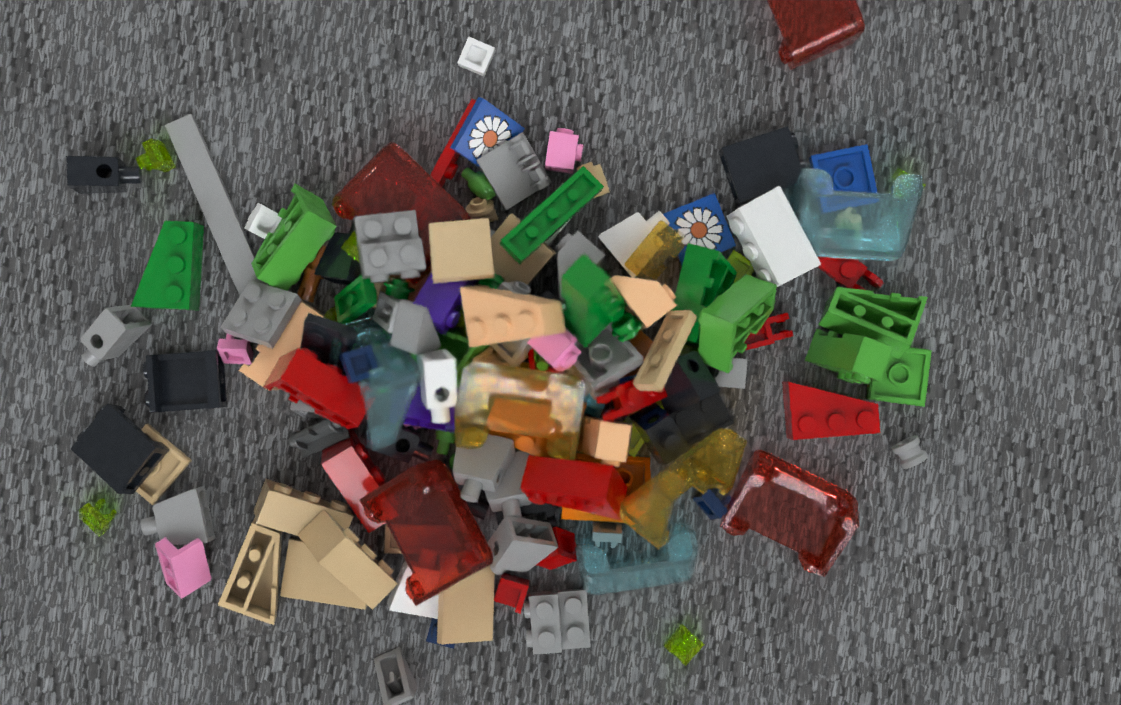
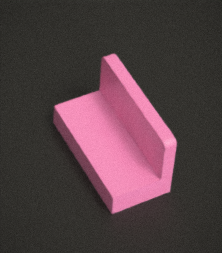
(185, 567)

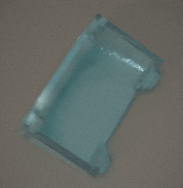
(856, 222)
(389, 387)
(673, 567)

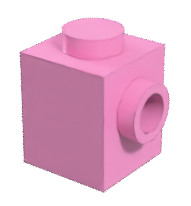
(563, 151)
(557, 349)

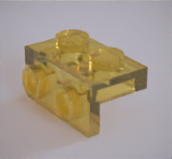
(654, 250)

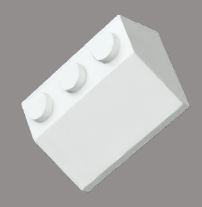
(773, 238)

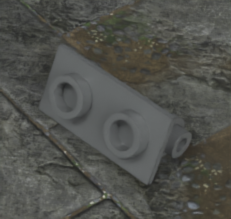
(318, 437)

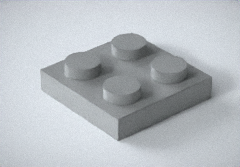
(261, 313)

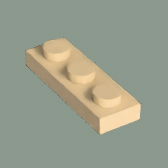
(664, 350)

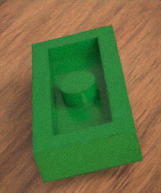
(355, 300)

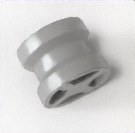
(909, 452)

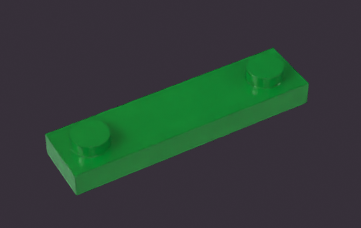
(551, 215)

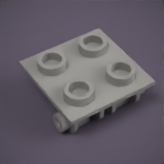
(514, 171)

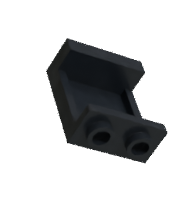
(761, 164)
(185, 381)
(118, 450)

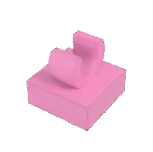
(235, 350)

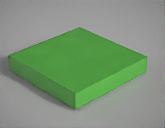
(903, 379)

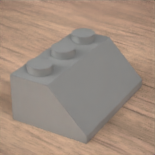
(569, 250)

